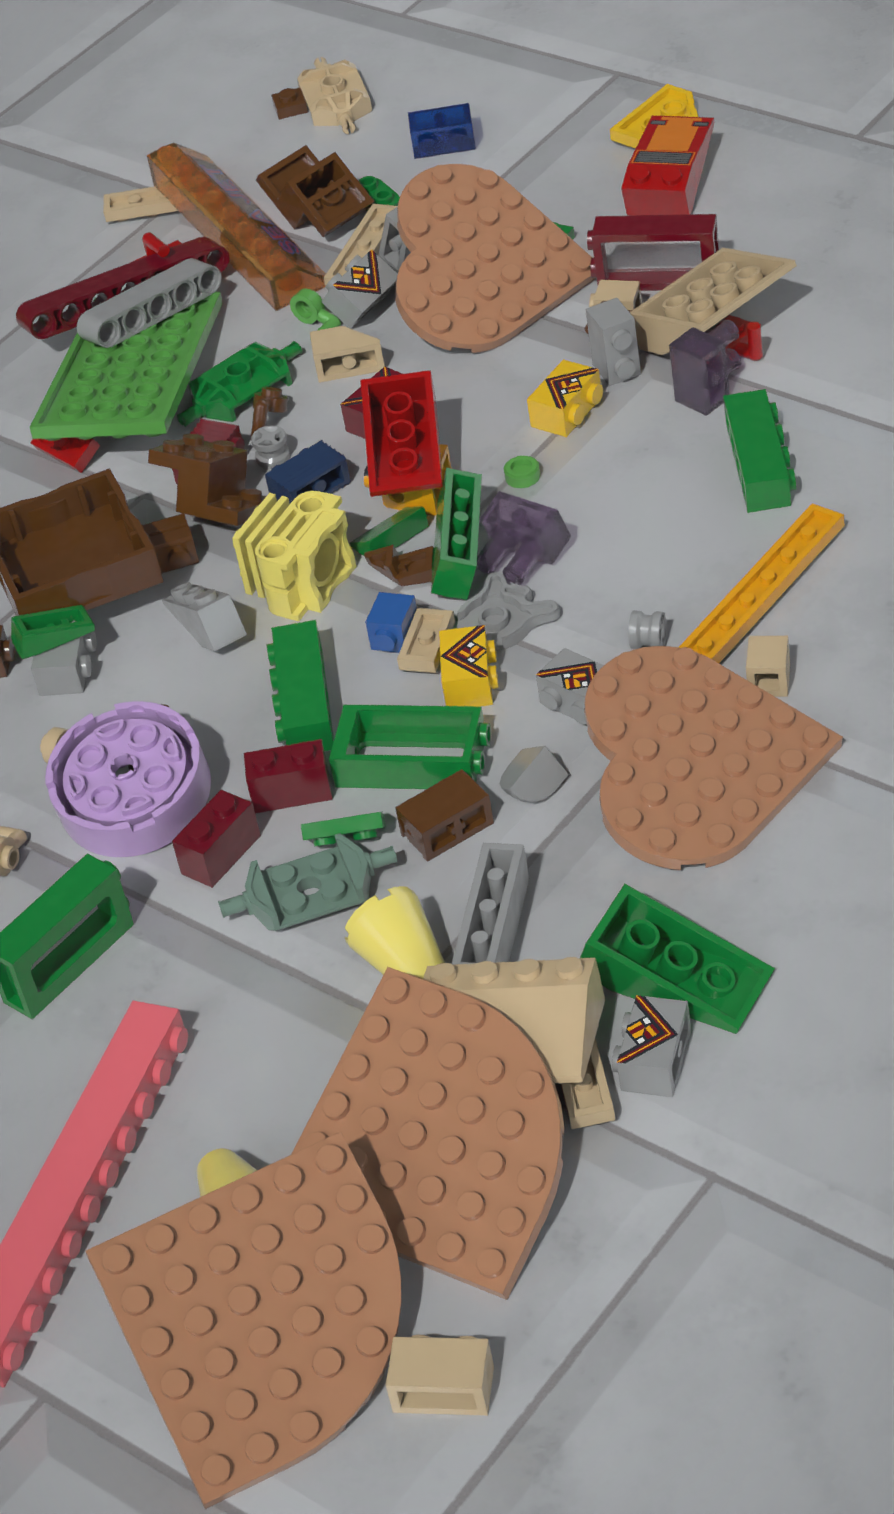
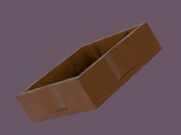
(74, 548)

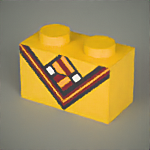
(564, 398)
(466, 666)

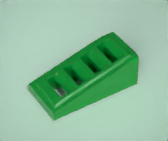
(48, 629)

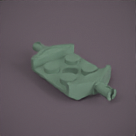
(338, 873)

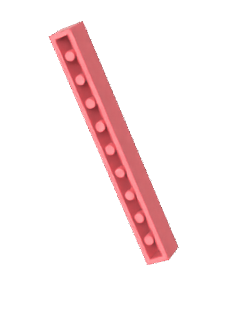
(81, 1170)

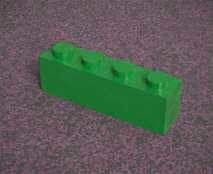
(758, 450)
(456, 534)
(300, 685)

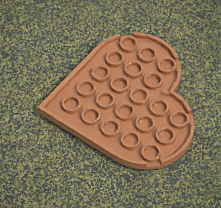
(479, 259)
(695, 755)

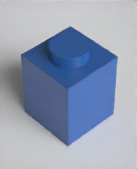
(390, 621)

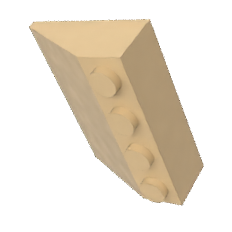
(705, 296)
(548, 1000)

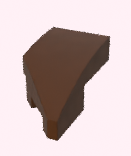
(403, 569)

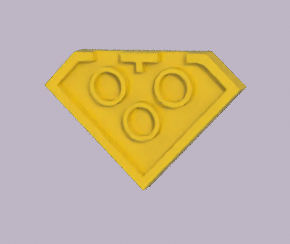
(665, 102)

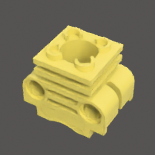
(295, 552)

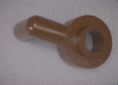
(267, 400)

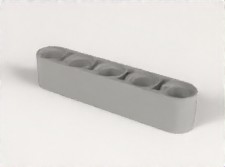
(149, 302)

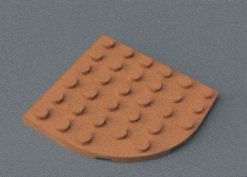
(448, 1129)
(259, 1314)

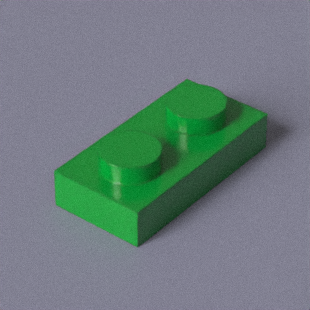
(361, 826)

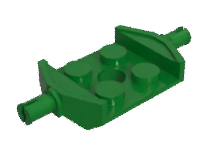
(236, 380)

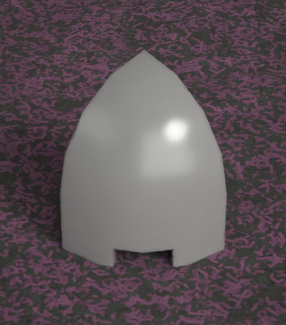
(533, 775)

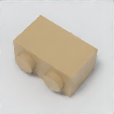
(440, 1375)

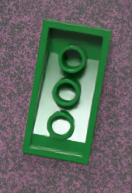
(663, 955)

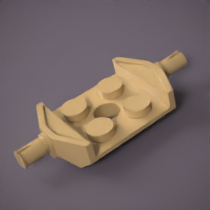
(334, 94)

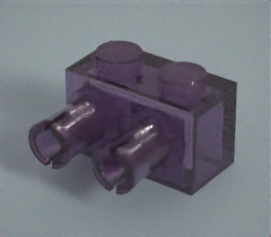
(703, 366)
(524, 528)

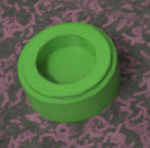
(522, 472)

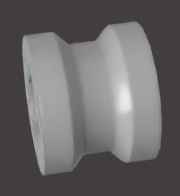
(270, 446)
(646, 629)

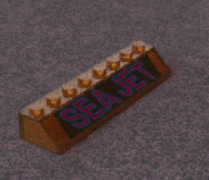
(230, 218)

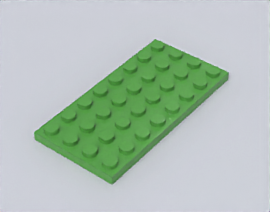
(128, 385)

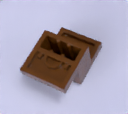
(314, 190)
(209, 478)

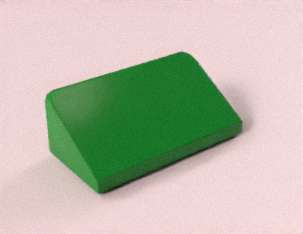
(393, 530)

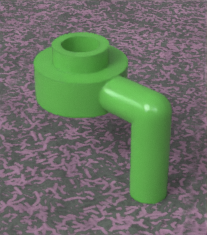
(308, 308)

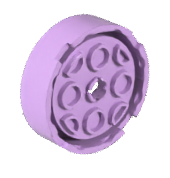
(137, 808)

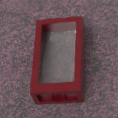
(650, 247)

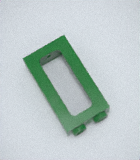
(407, 727)
(48, 920)

